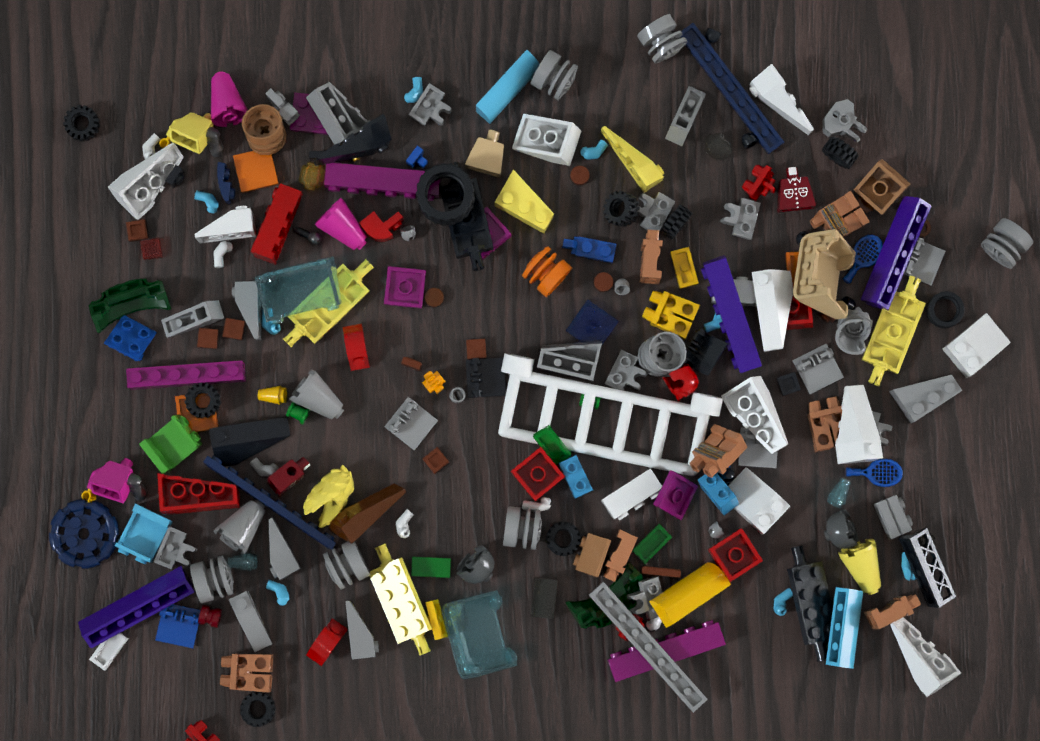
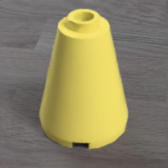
(863, 565)

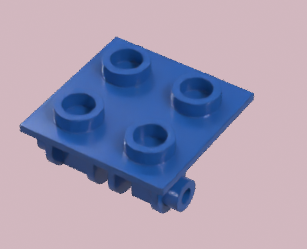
(130, 338)
(178, 625)

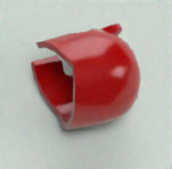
(682, 382)

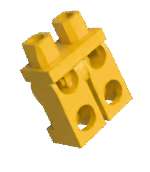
(669, 311)

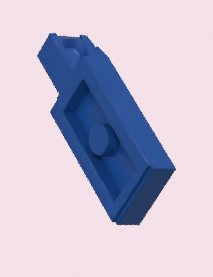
(591, 249)

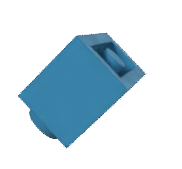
(575, 477)
(719, 493)

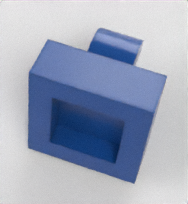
(416, 158)

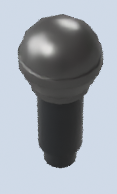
(313, 237)

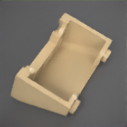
(818, 270)

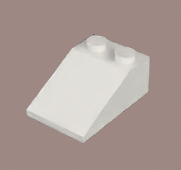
(547, 139)
(230, 226)
(976, 345)
(757, 501)

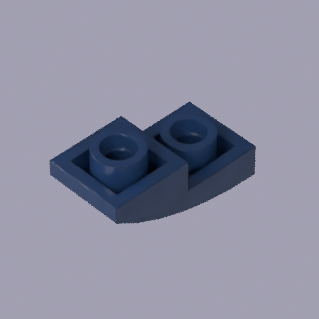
(226, 188)

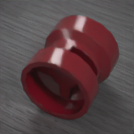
(210, 616)

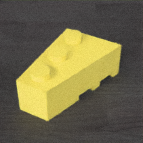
(523, 203)

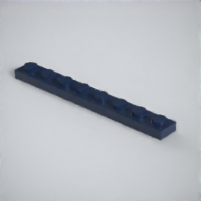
(731, 89)
(263, 496)

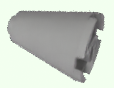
(317, 396)
(241, 526)

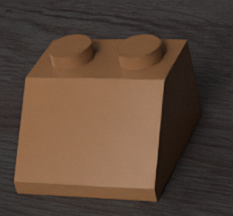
(882, 186)
(592, 554)

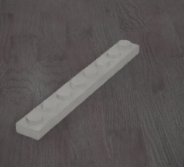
(648, 647)

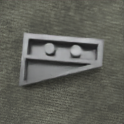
(335, 113)
(571, 358)
(924, 397)

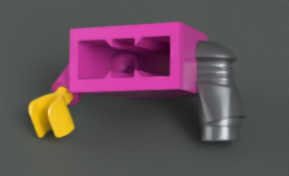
(115, 482)

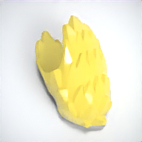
(332, 492)

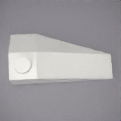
(771, 91)
(142, 183)
(773, 301)
(755, 409)
(858, 432)
(926, 664)

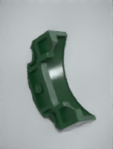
(126, 299)
(588, 612)

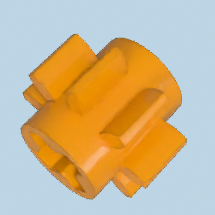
(433, 382)

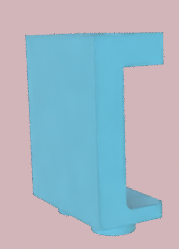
(143, 534)

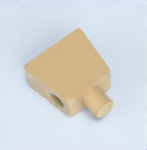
(487, 155)

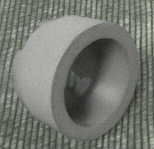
(408, 232)
(622, 287)
(460, 394)
(716, 531)

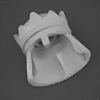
(853, 331)

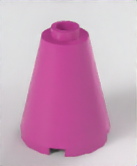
(226, 101)
(342, 225)

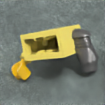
(194, 134)

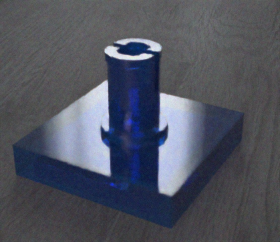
(591, 324)

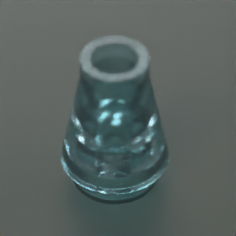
(838, 495)
(243, 562)

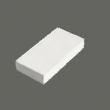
(108, 651)

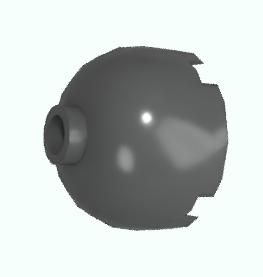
(841, 530)
(477, 567)

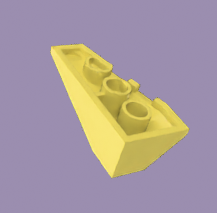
(639, 166)

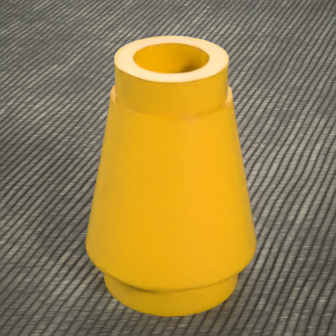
(273, 395)

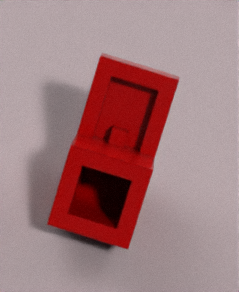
(377, 229)
(356, 347)
(326, 642)

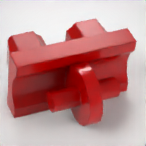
(763, 183)
(195, 731)

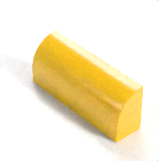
(689, 593)

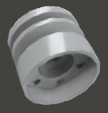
(661, 37)
(554, 75)
(1006, 243)
(669, 347)
(522, 528)
(346, 564)
(210, 579)

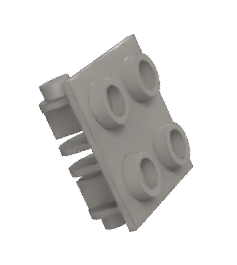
(924, 262)
(818, 368)
(411, 423)
(755, 454)

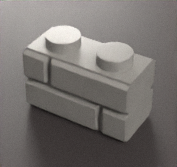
(893, 516)

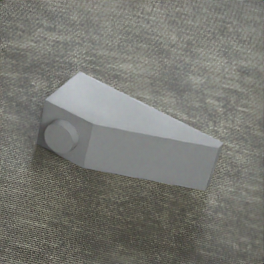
(685, 116)
(249, 304)
(193, 318)
(281, 555)
(250, 621)
(361, 639)

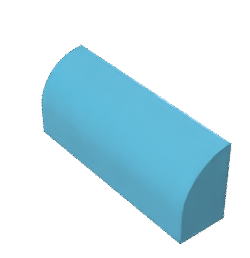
(507, 87)
(844, 627)

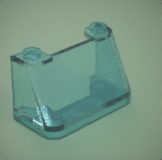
(299, 289)
(477, 635)

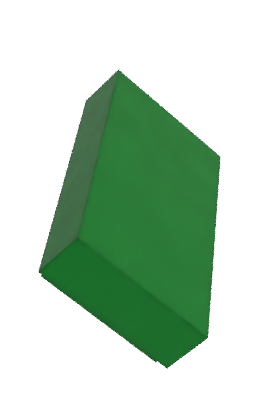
(552, 444)
(651, 543)
(431, 567)

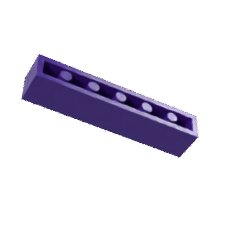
(896, 252)
(732, 314)
(135, 607)

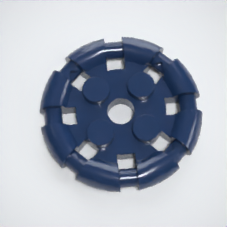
(73, 527)

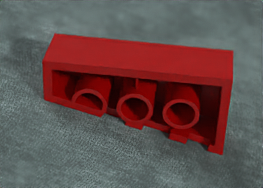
(277, 223)
(188, 495)

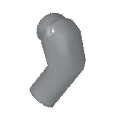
(263, 470)

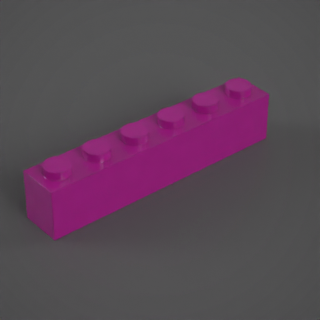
(376, 180)
(185, 375)
(678, 647)

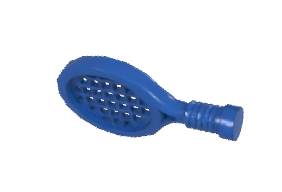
(852, 272)
(857, 472)

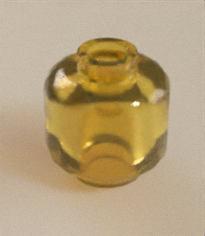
(311, 176)

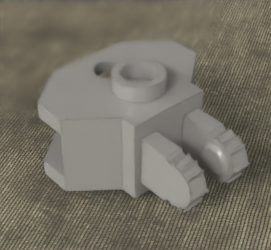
(845, 119)

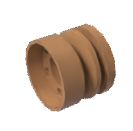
(264, 129)

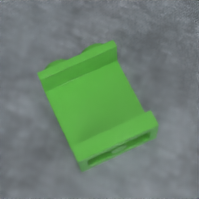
(171, 444)

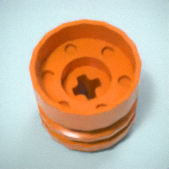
(546, 271)

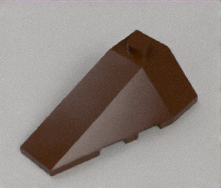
(360, 516)

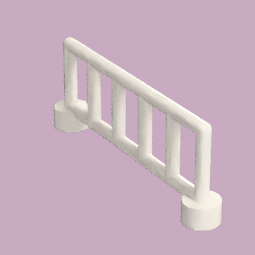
(521, 369)

